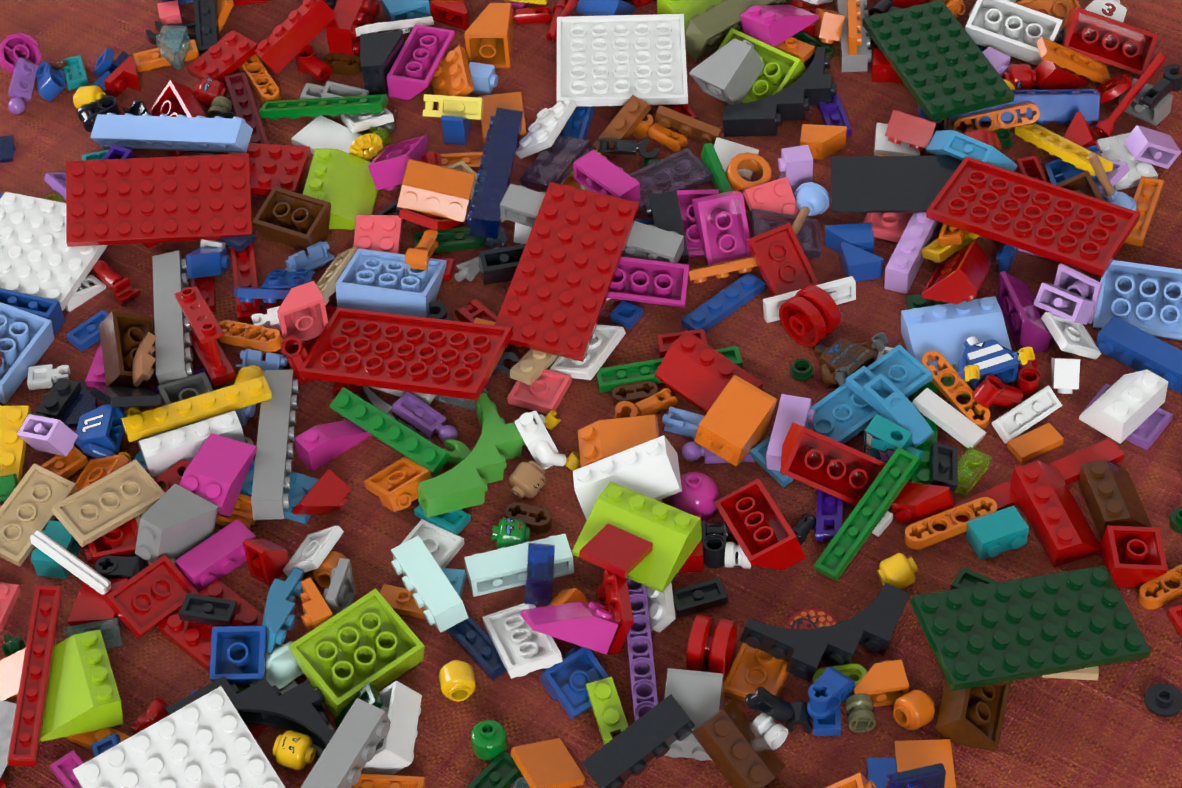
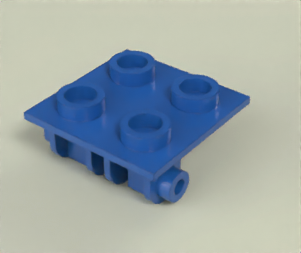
(280, 279)

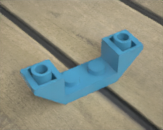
(959, 146)

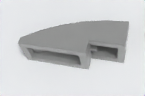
(331, 90)

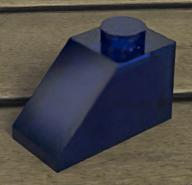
(539, 574)

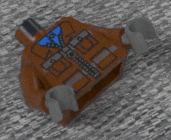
(847, 357)

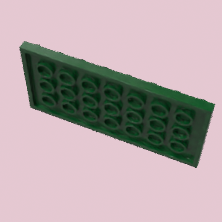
(937, 60)
(1029, 627)

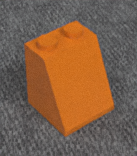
(491, 36)
(736, 421)

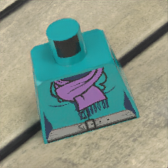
(884, 437)

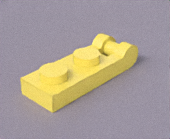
(453, 106)

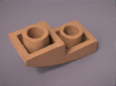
(143, 360)

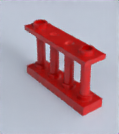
(204, 336)

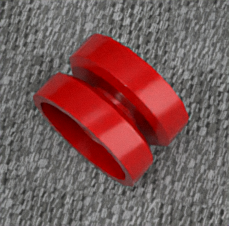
(809, 316)
(711, 645)

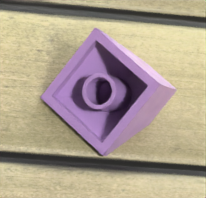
(1079, 284)

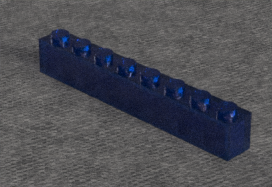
(496, 173)

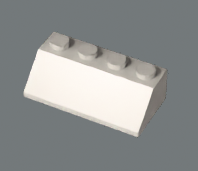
(184, 442)
(646, 469)

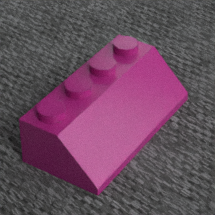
(418, 61)
(650, 282)

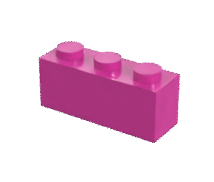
(604, 177)
(215, 556)

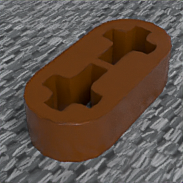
(343, 63)
(634, 391)
(531, 516)

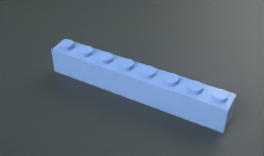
(172, 133)

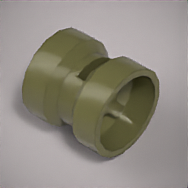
(218, 106)
(860, 713)

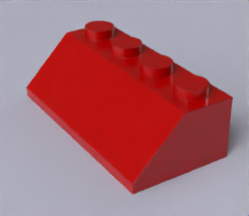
(295, 33)
(1109, 41)
(176, 101)
(959, 276)
(699, 371)
(828, 464)
(1053, 513)
(760, 527)

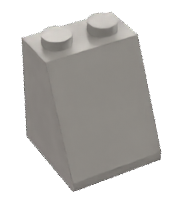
(729, 72)
(175, 525)
(700, 697)

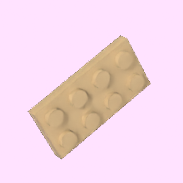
(108, 503)
(29, 511)

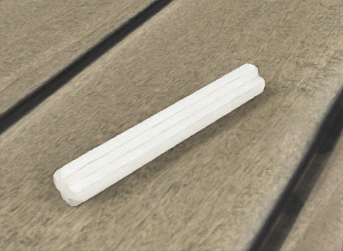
(70, 562)

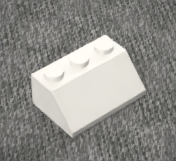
(1126, 404)
(397, 748)

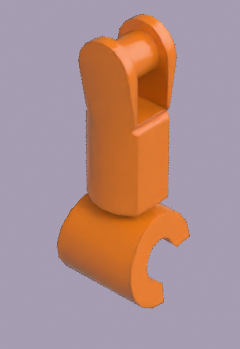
(660, 134)
(419, 256)
(658, 402)

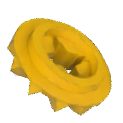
(366, 141)

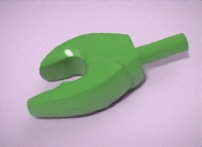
(458, 453)

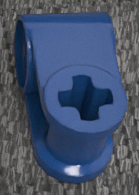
(50, 81)
(828, 693)

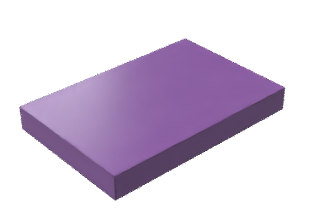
(1149, 430)

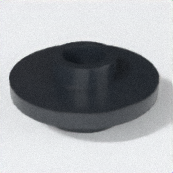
(1163, 700)

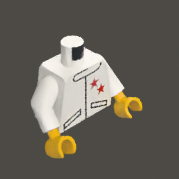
(539, 442)

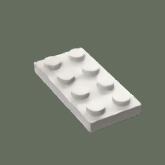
(518, 645)

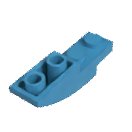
(890, 403)
(280, 607)

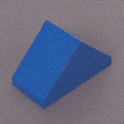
(456, 129)
(860, 263)

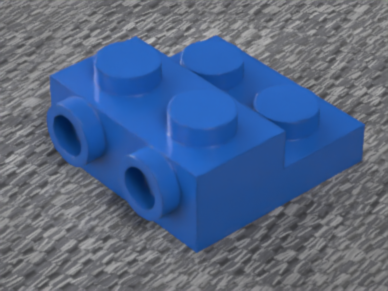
(569, 678)

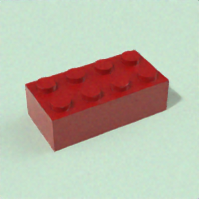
(350, 15)

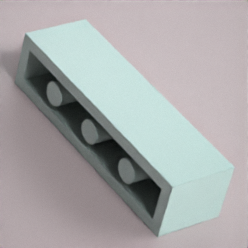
(507, 565)
(429, 584)

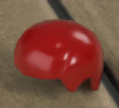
(150, 715)

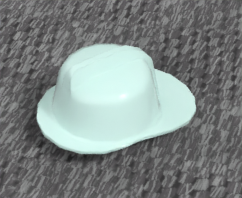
(281, 667)

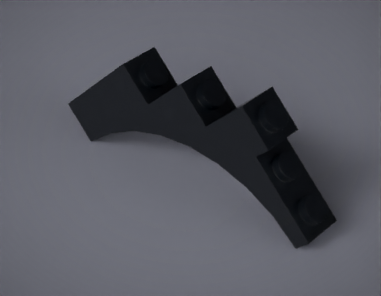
(789, 104)
(835, 643)
(262, 704)

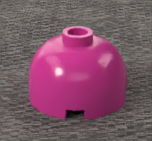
(18, 46)
(697, 495)

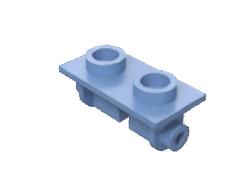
(317, 257)
(254, 357)
(682, 422)

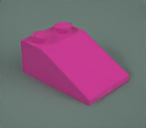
(775, 22)
(391, 162)
(688, 218)
(722, 226)
(219, 471)
(575, 623)

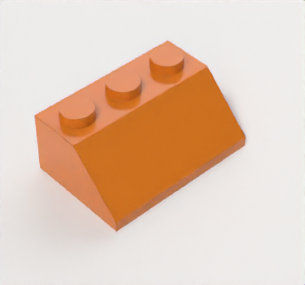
(436, 190)

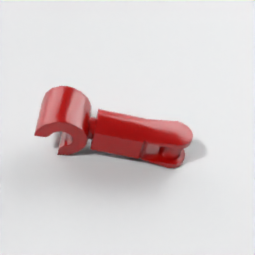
(536, 15)
(121, 287)

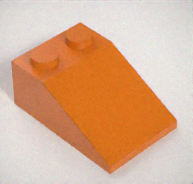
(614, 436)

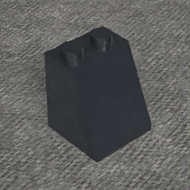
(377, 56)

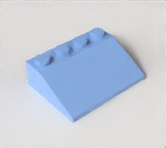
(388, 285)
(1142, 297)
(949, 325)
(22, 344)

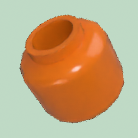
(323, 573)
(914, 710)

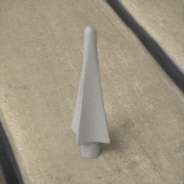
(468, 269)
(379, 403)

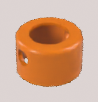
(746, 161)

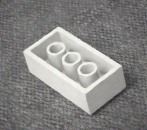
(1011, 28)

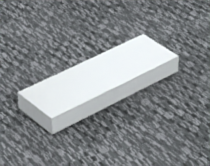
(1026, 414)
(948, 418)

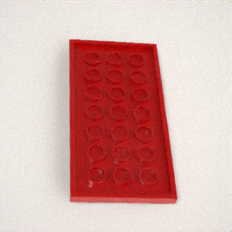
(157, 199)
(1033, 215)
(567, 270)
(406, 353)

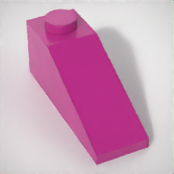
(327, 442)

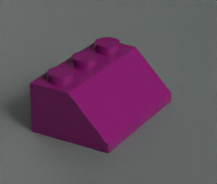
(1020, 314)

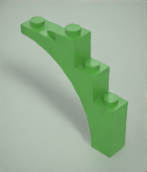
(468, 481)

